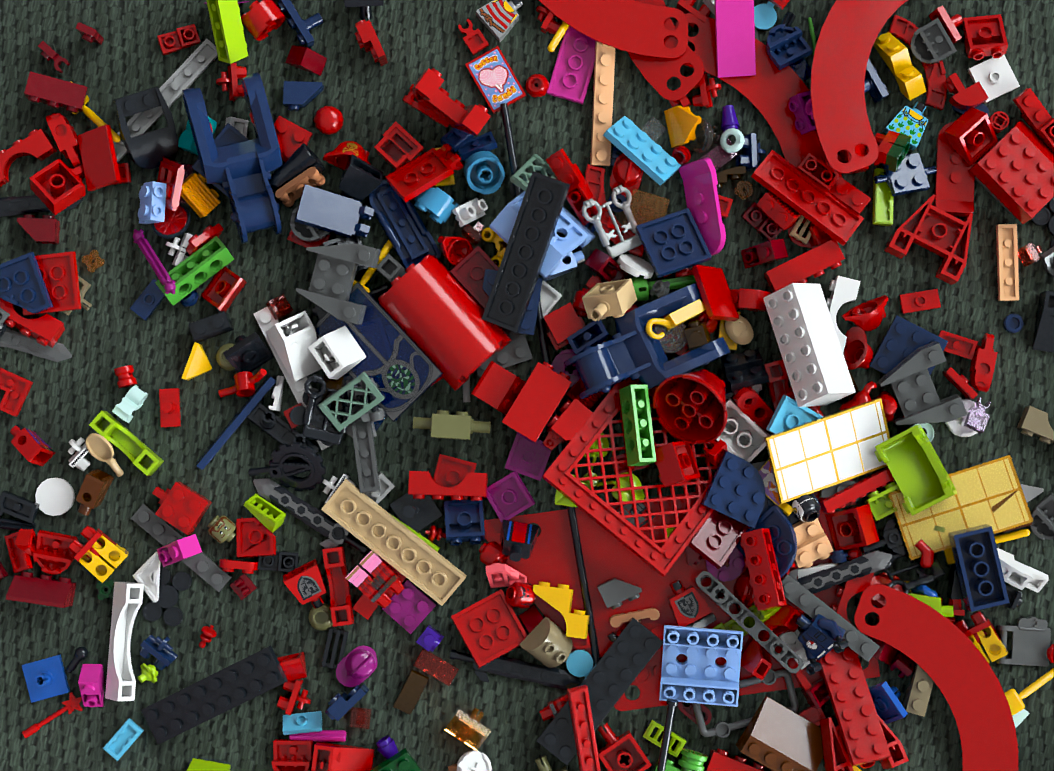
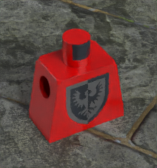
(306, 584)
(687, 604)

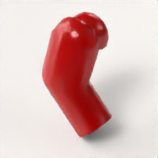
(927, 554)

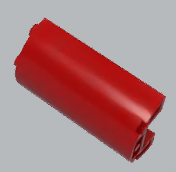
(443, 320)

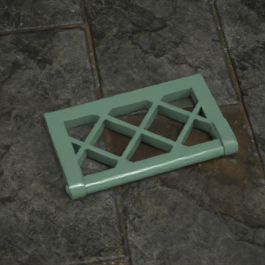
(540, 166)
(350, 386)

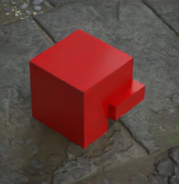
(398, 146)
(562, 324)

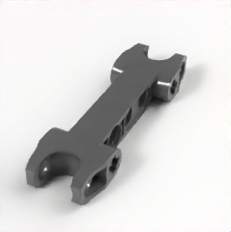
(729, 599)

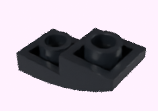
(280, 562)

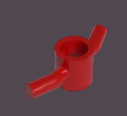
(244, 384)

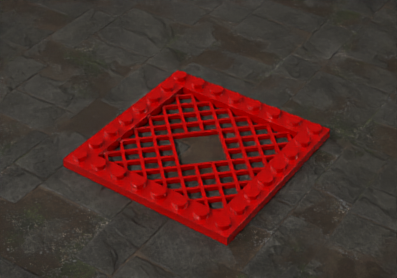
(559, 477)

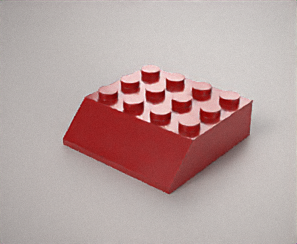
(1018, 172)

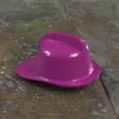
(356, 666)

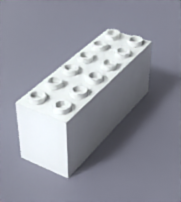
(809, 344)

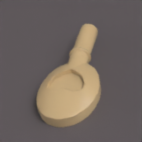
(739, 331)
(102, 450)

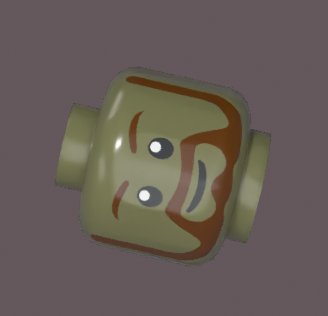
(221, 529)

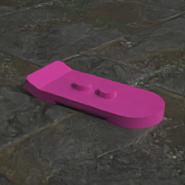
(703, 202)

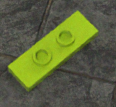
(882, 202)

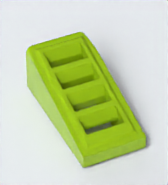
(271, 521)
(679, 746)

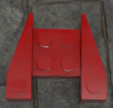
(461, 117)
(937, 233)
(836, 754)

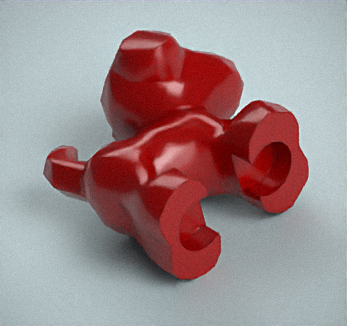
(888, 401)

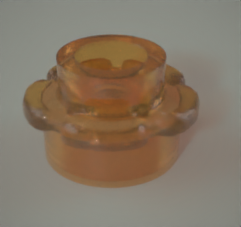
(744, 184)

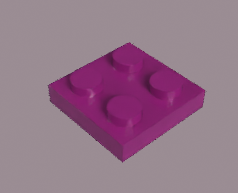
(528, 457)
(509, 496)
(409, 607)

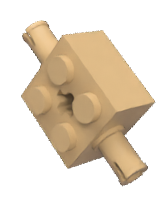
(609, 299)

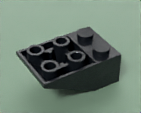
(1044, 325)

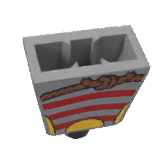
(499, 16)

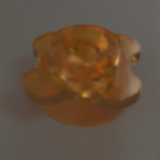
(98, 261)

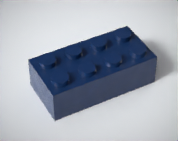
(978, 567)

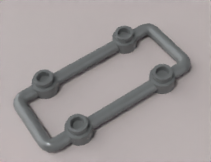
(723, 729)

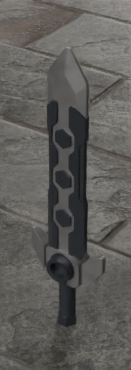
(308, 514)
(844, 572)

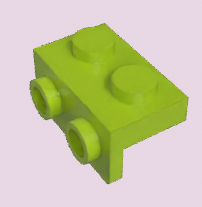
(880, 503)

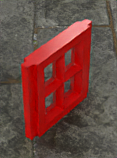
(168, 173)

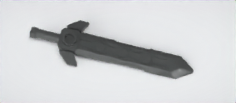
(20, 342)

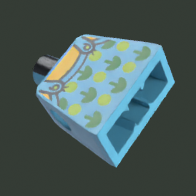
(909, 123)

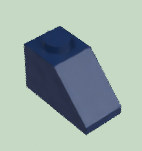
(300, 94)
(590, 335)

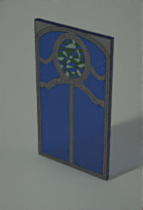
(391, 354)

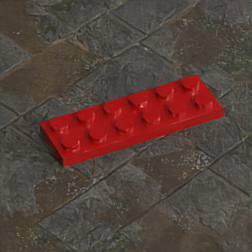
(807, 197)
(854, 707)

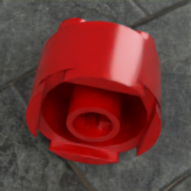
(262, 18)

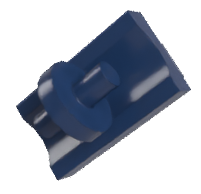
(751, 153)
(159, 649)

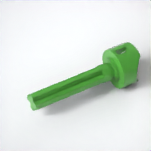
(675, 283)

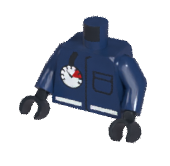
(819, 638)

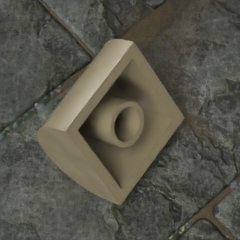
(548, 644)

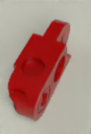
(65, 137)
(983, 364)
(762, 416)

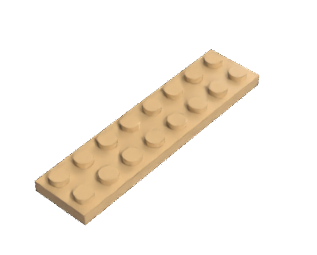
(393, 542)

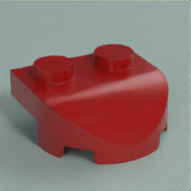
(53, 551)
(292, 755)

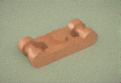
(293, 189)
(617, 619)

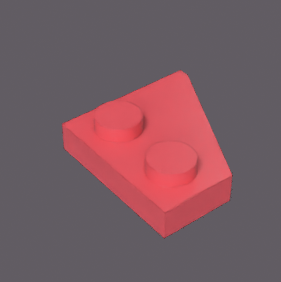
(503, 575)

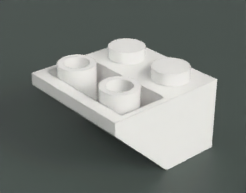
(337, 352)

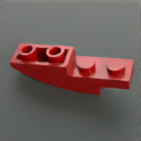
(1036, 116)
(833, 183)
(579, 189)

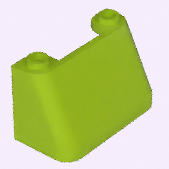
(916, 469)

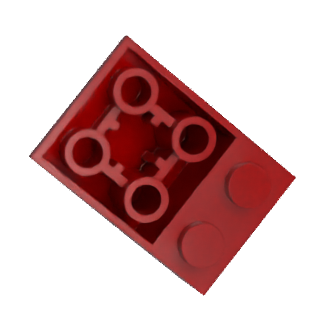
(341, 758)

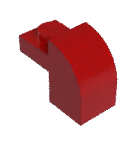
(965, 98)
(749, 299)

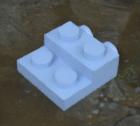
(152, 202)

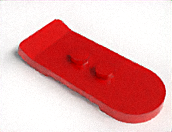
(953, 179)

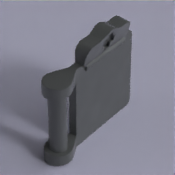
(1029, 642)

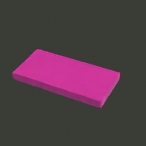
(735, 38)
(573, 67)

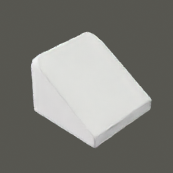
(239, 124)

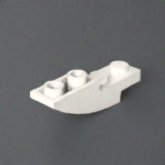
(1020, 574)

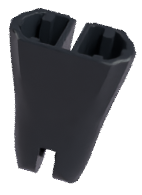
(298, 162)

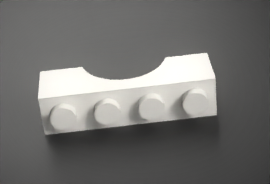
(843, 291)

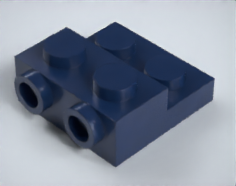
(464, 522)
(343, 703)

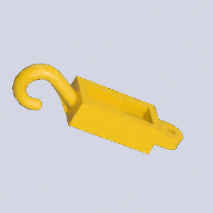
(675, 318)

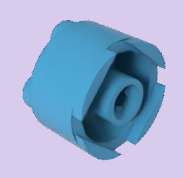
(494, 174)
(436, 203)

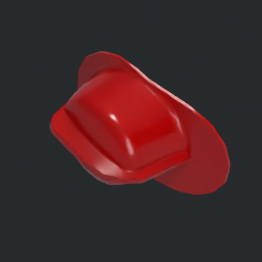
(625, 173)
(856, 350)

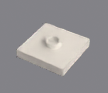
(995, 77)

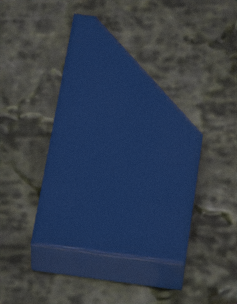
(456, 139)

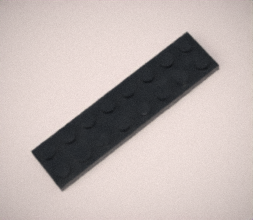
(525, 251)
(605, 686)
(214, 695)

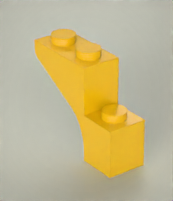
(898, 60)
(561, 600)

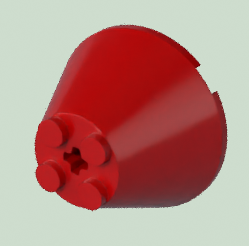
(692, 406)

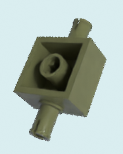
(451, 426)

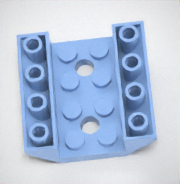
(559, 247)
(700, 677)

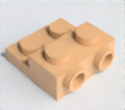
(811, 543)

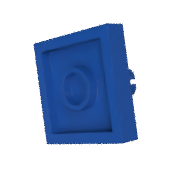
(45, 678)
(887, 703)

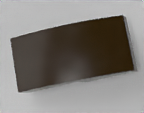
(734, 174)
(410, 692)

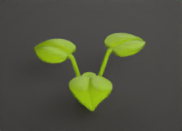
(560, 499)

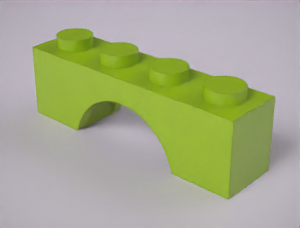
(127, 442)

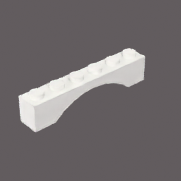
(120, 676)

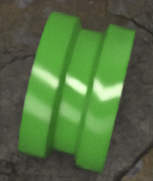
(692, 760)

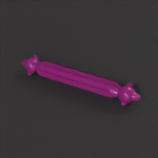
(154, 261)

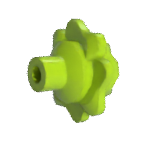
(148, 673)

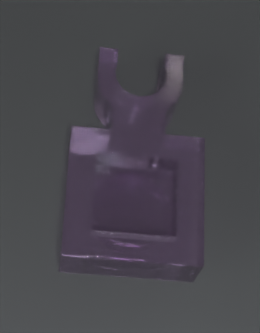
(977, 417)

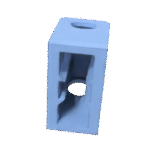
(571, 260)

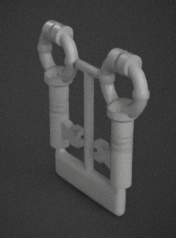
(624, 245)

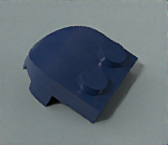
(786, 46)

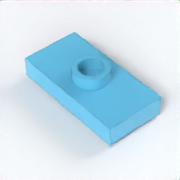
(302, 723)
(123, 739)

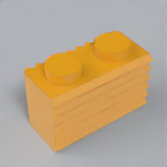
(198, 195)

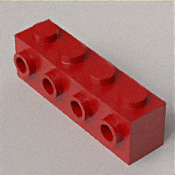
(805, 265)
(763, 569)

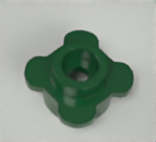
(101, 586)

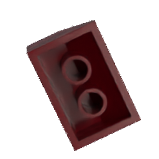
(42, 590)

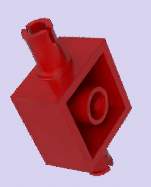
(621, 745)

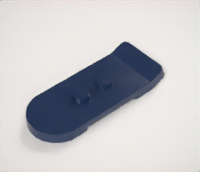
(402, 225)

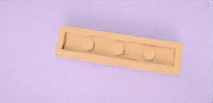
(1007, 262)

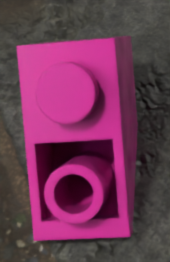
(179, 550)
(92, 685)

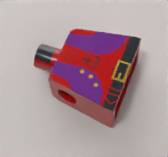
(31, 445)

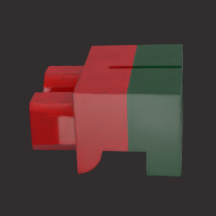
(892, 149)

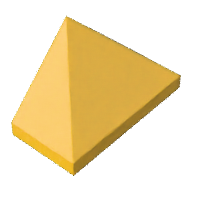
(197, 363)

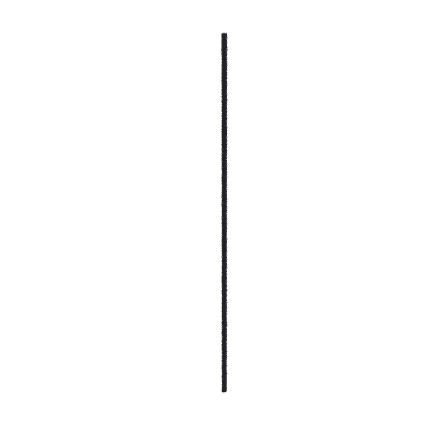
(546, 357)

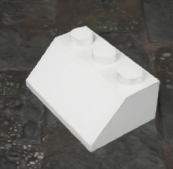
(742, 434)

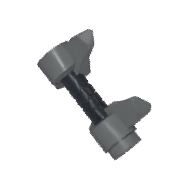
(375, 413)

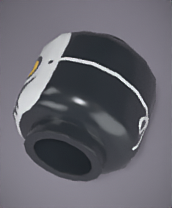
(806, 508)

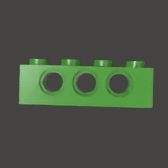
(197, 269)
(637, 425)

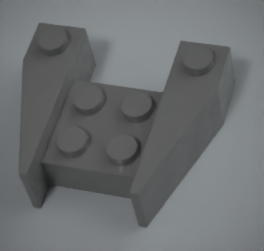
(335, 276)
(916, 390)

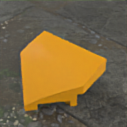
(681, 125)

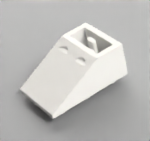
(291, 343)

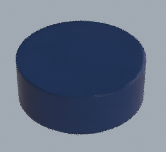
(1013, 323)

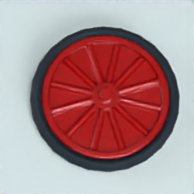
(174, 223)

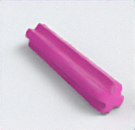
(324, 735)

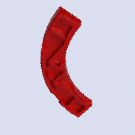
(934, 73)
(595, 179)

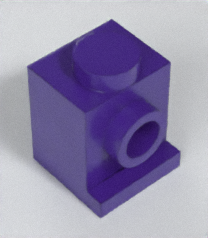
(430, 639)

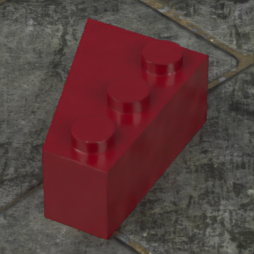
(55, 92)

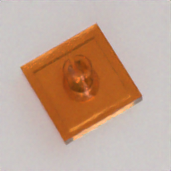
(647, 207)
(468, 728)

